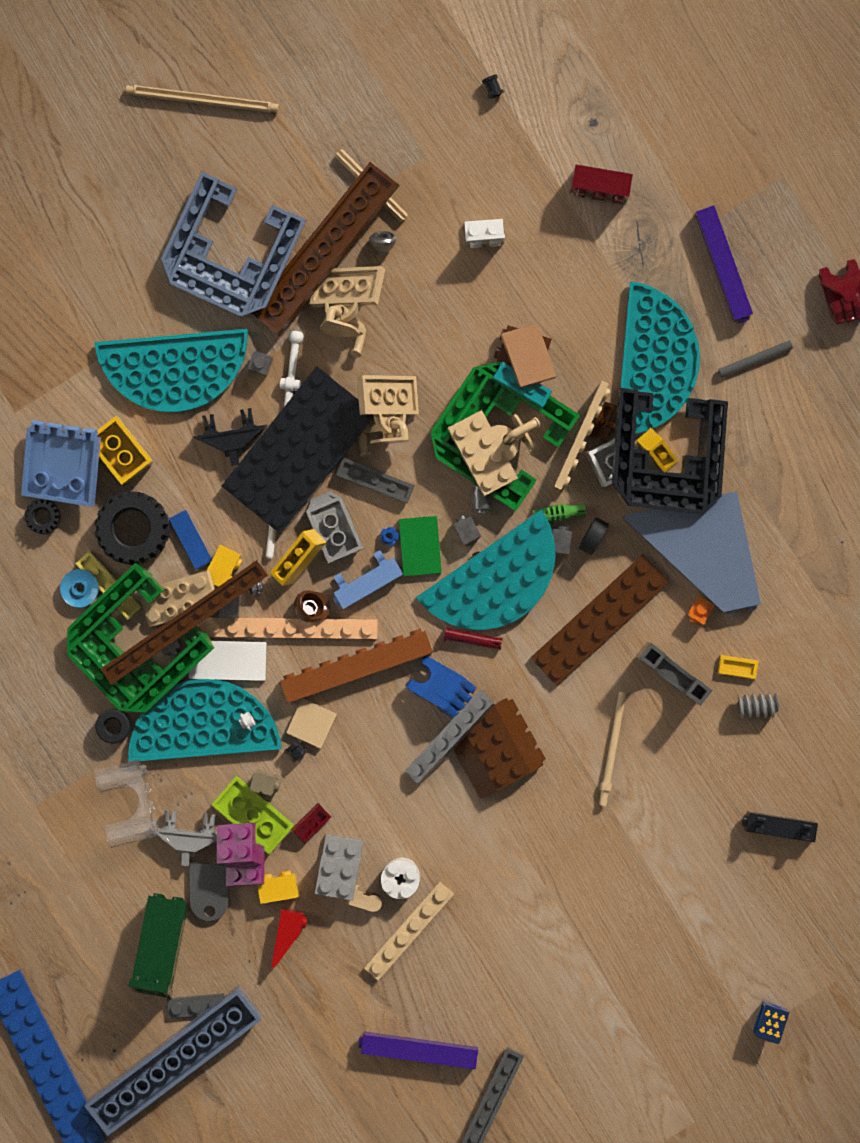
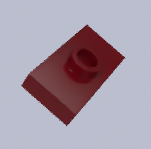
(311, 823)

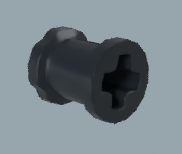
(492, 86)

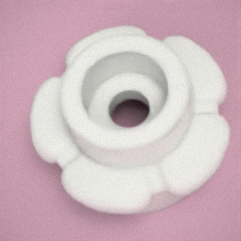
(246, 721)

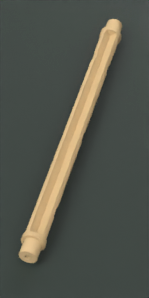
(199, 98)

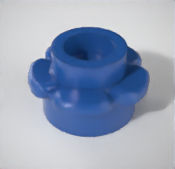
(389, 531)

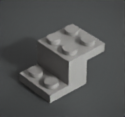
(339, 867)

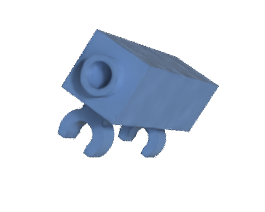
(367, 583)

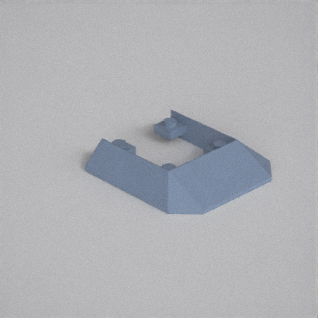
(192, 272)

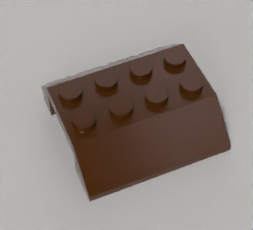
(498, 750)

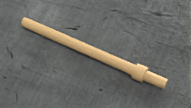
(606, 785)

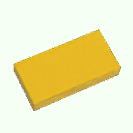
(738, 667)

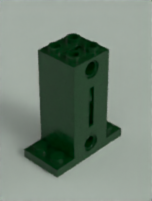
(159, 946)

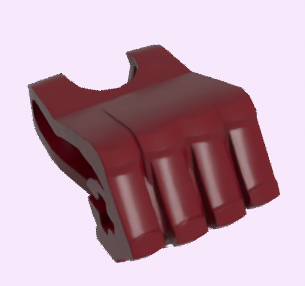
(842, 293)

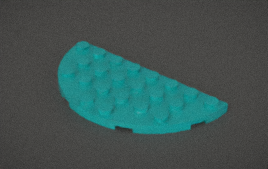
(658, 353)
(174, 370)
(498, 581)
(202, 720)

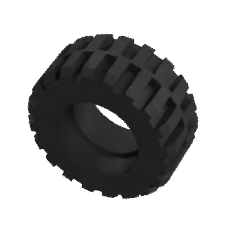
(106, 528)

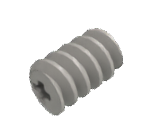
(758, 705)

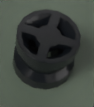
(296, 750)

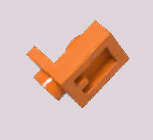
(700, 611)

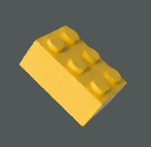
(122, 451)

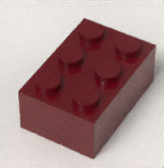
(601, 184)

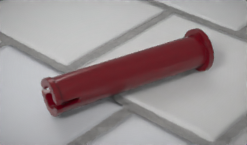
(472, 638)

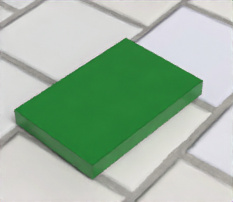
(420, 546)

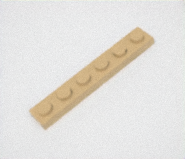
(408, 930)

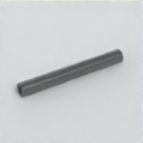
(756, 358)

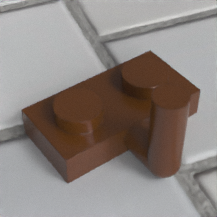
(605, 422)

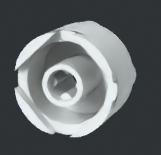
(400, 889)

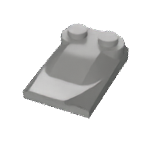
(334, 525)

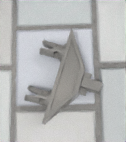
(187, 841)

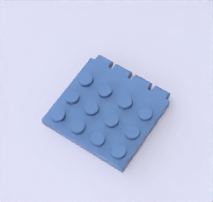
(61, 463)

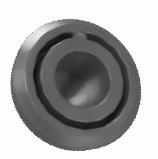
(383, 242)

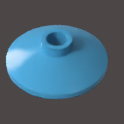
(69, 588)

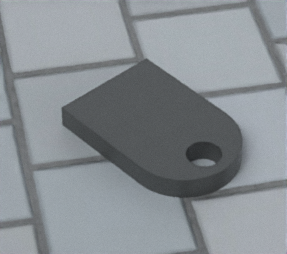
(208, 889)

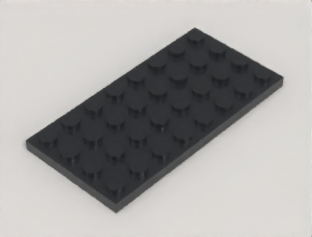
(298, 450)

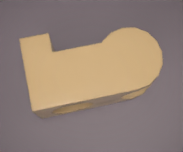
(362, 900)

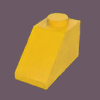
(658, 450)

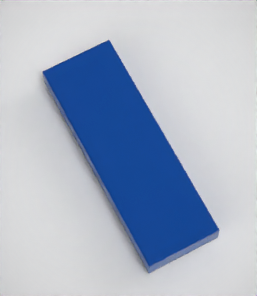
(190, 539)

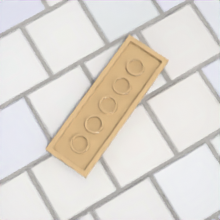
(579, 443)

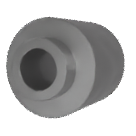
(479, 502)

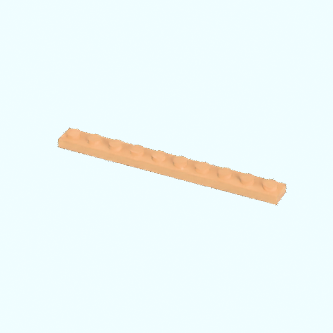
(290, 628)

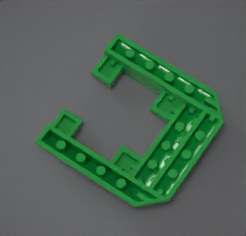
(483, 393)
(92, 647)

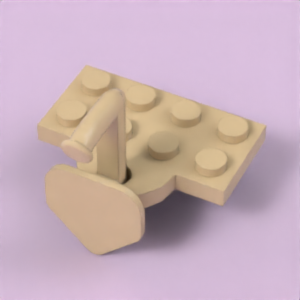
(343, 295)
(389, 401)
(487, 452)

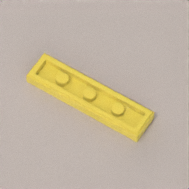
(106, 580)

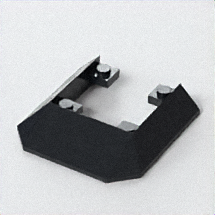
(700, 476)

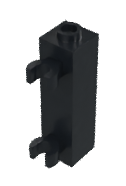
(780, 826)

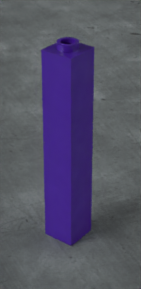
(724, 264)
(418, 1050)

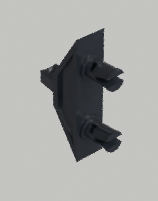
(231, 441)

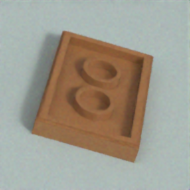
(528, 355)

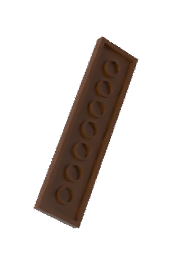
(599, 619)

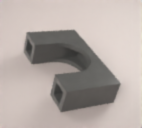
(674, 674)

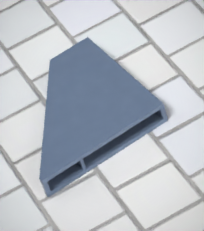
(706, 550)

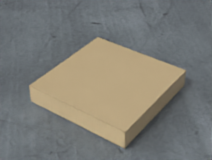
(311, 723)

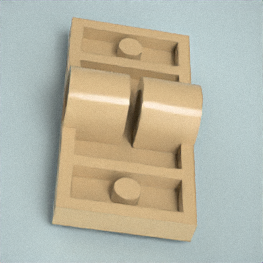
(177, 597)

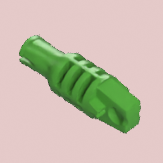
(562, 512)

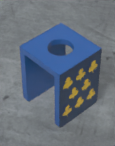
(771, 1022)

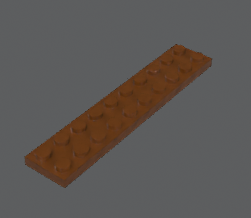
(327, 246)

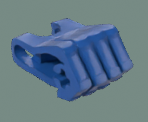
(444, 688)

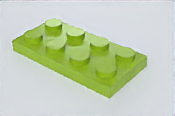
(246, 806)

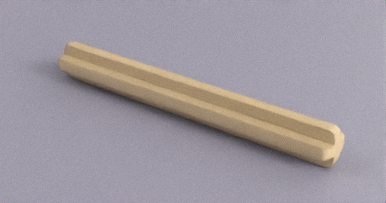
(355, 169)

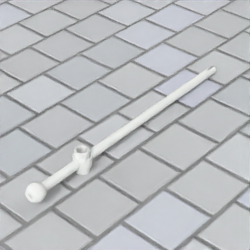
(289, 385)

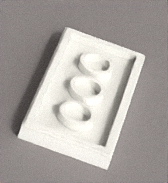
(233, 662)

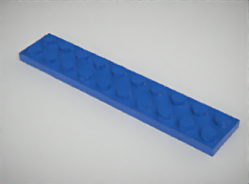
(46, 1062)

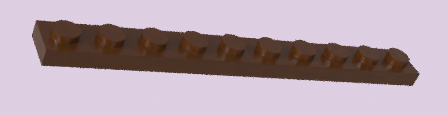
(184, 622)

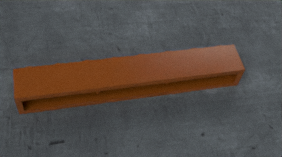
(356, 666)

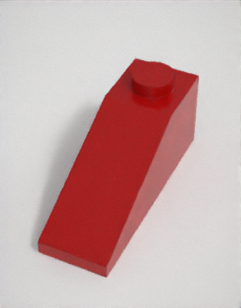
(289, 929)

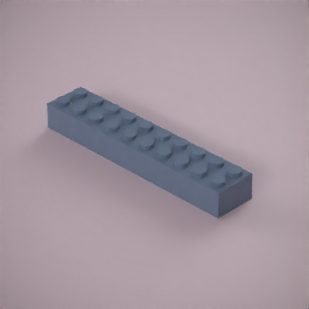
(173, 1060)

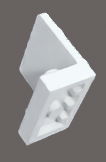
(484, 232)

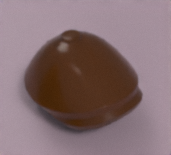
(312, 606)

